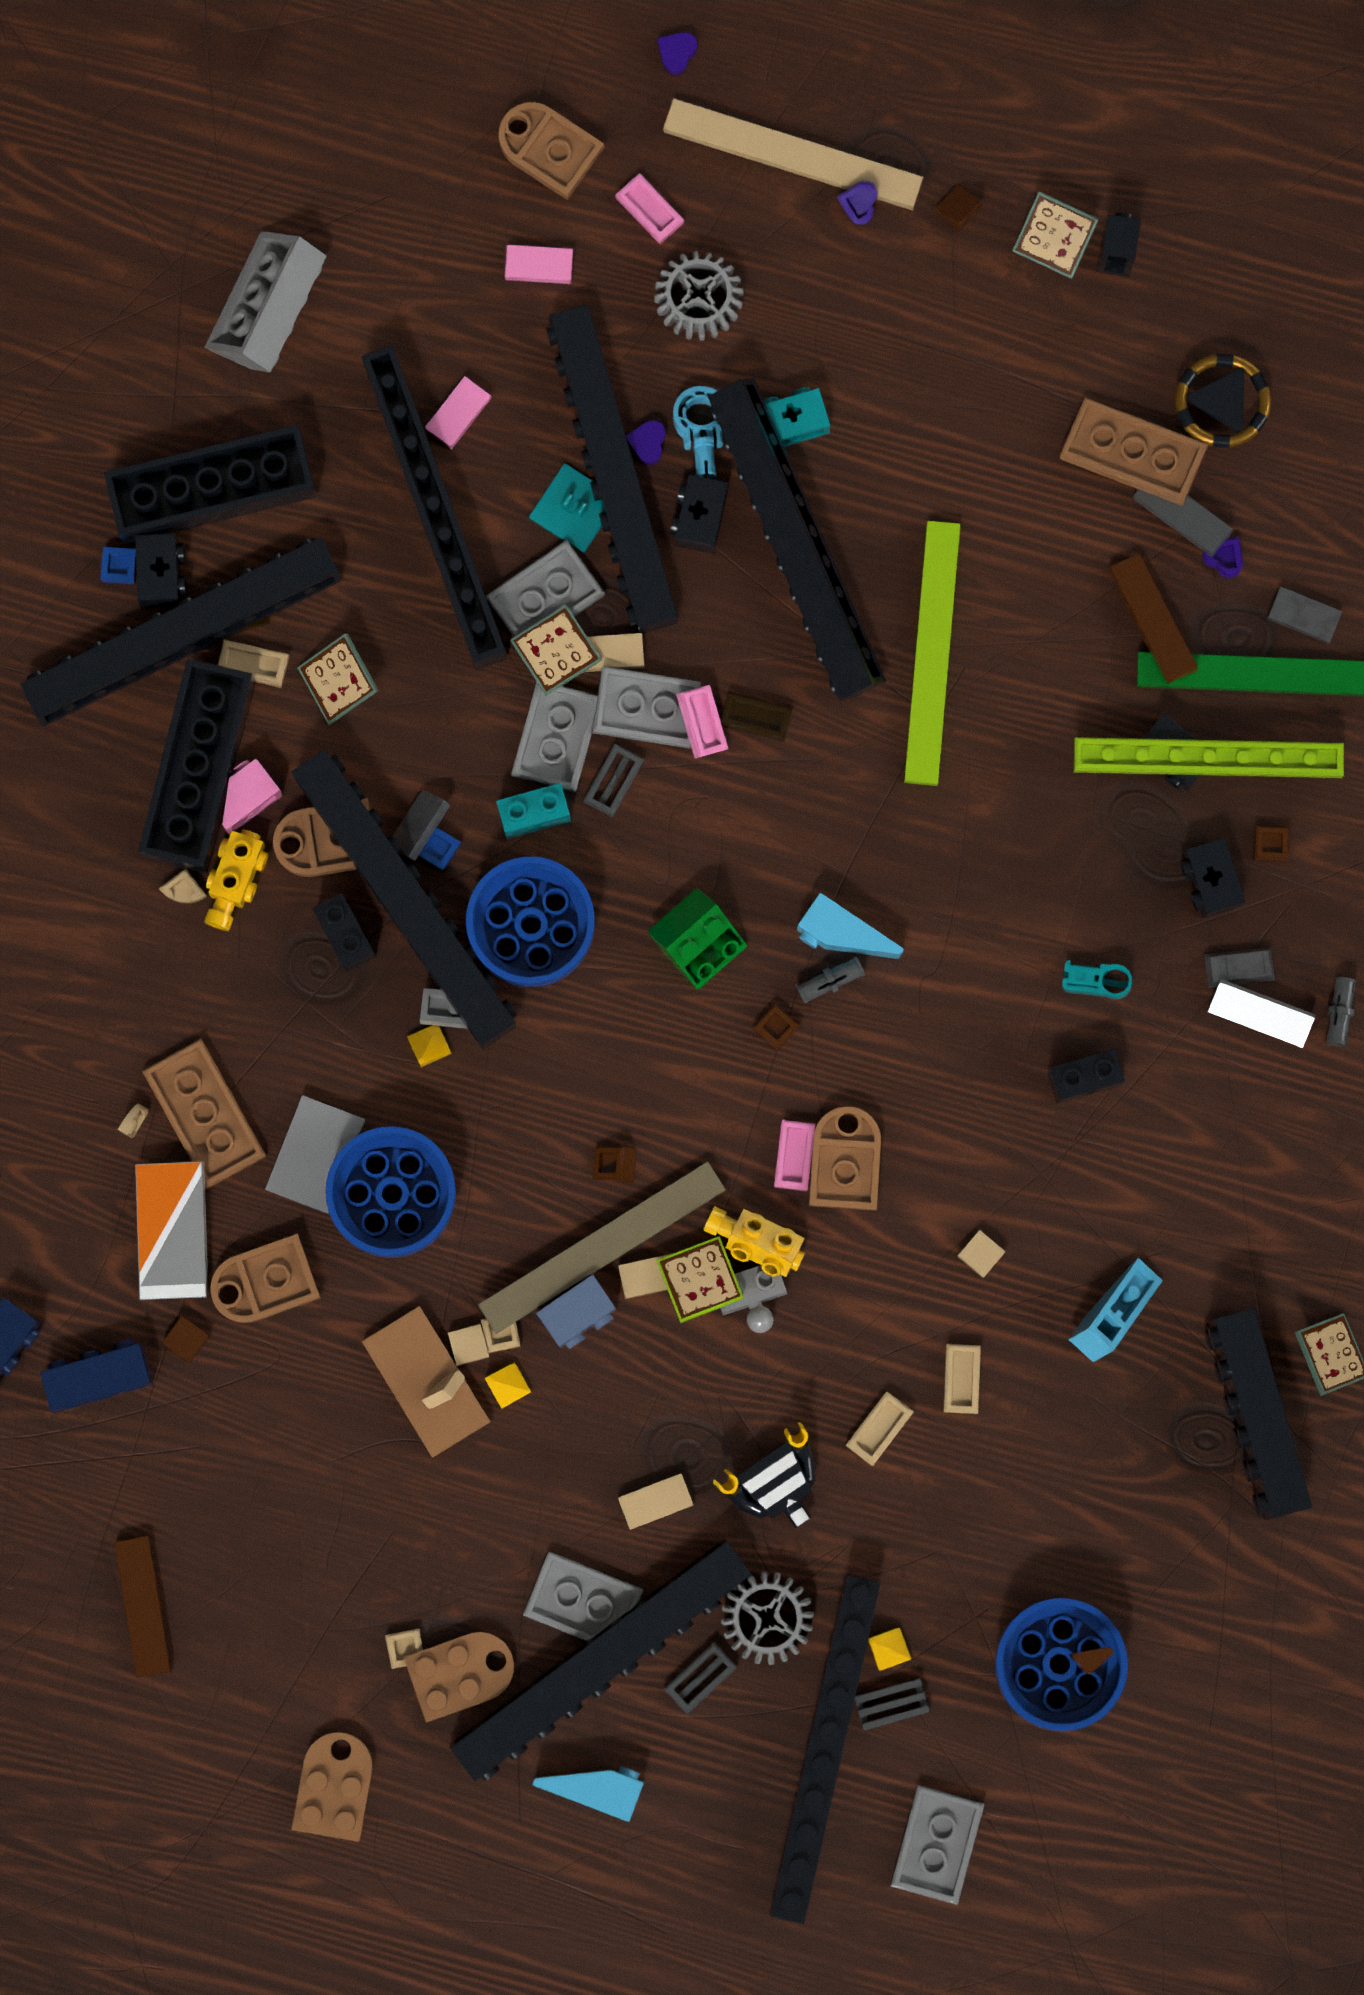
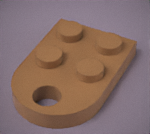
(550, 148)
(318, 848)
(845, 1163)
(267, 1281)
(457, 1675)
(333, 1790)

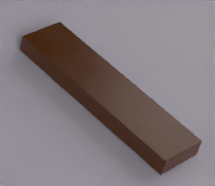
(1153, 619)
(142, 1606)

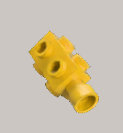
(237, 867)
(758, 1241)

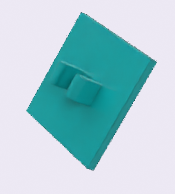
(569, 509)

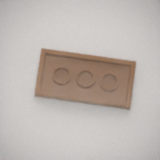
(1133, 451)
(204, 1112)
(412, 1364)

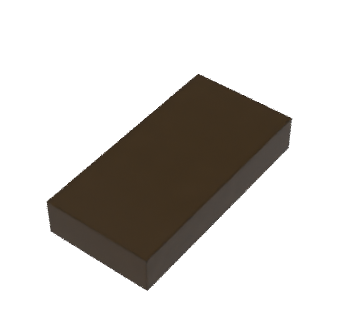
(756, 717)

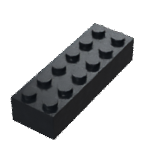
(210, 484)
(197, 766)
(1258, 1415)

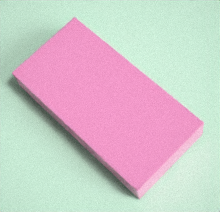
(649, 208)
(539, 264)
(458, 412)
(702, 721)
(794, 1155)

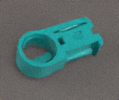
(1090, 980)

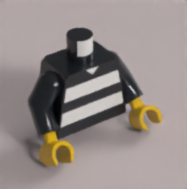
(776, 1481)

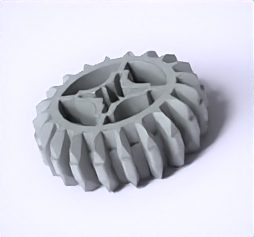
(688, 305)
(743, 1603)

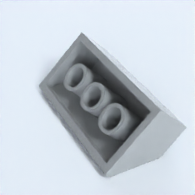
(266, 300)

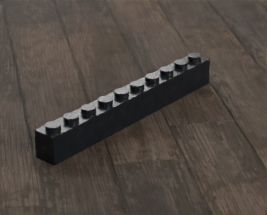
(612, 468)
(434, 508)
(796, 539)
(180, 631)
(404, 899)
(600, 1660)
(824, 1749)

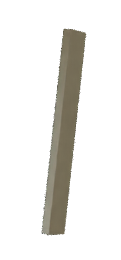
(601, 1247)

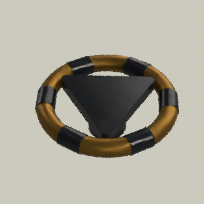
(1222, 400)

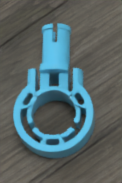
(702, 434)

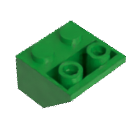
(697, 938)

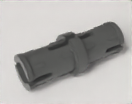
(830, 979)
(1341, 1011)

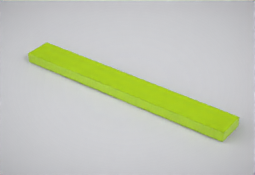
(932, 653)
(1208, 757)

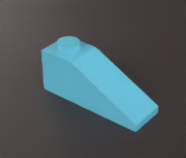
(840, 930)
(1115, 1311)
(601, 1790)

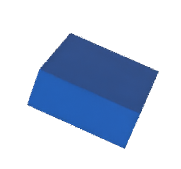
(118, 565)
(439, 849)

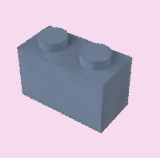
(577, 1312)

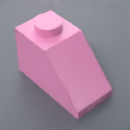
(248, 794)

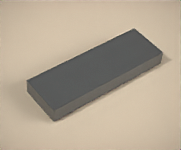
(1189, 520)

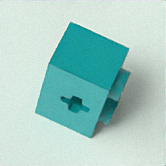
(810, 413)
(533, 811)

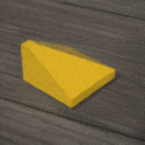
(429, 1045)
(507, 1385)
(889, 1649)

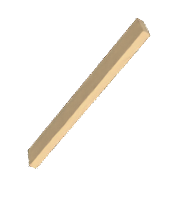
(790, 153)

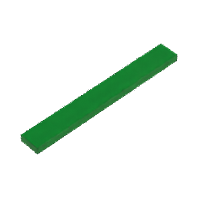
(1260, 675)

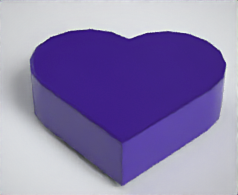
(676, 51)
(859, 201)
(647, 442)
(1227, 559)

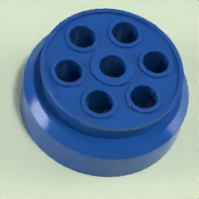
(546, 880)
(351, 1170)
(1085, 1624)

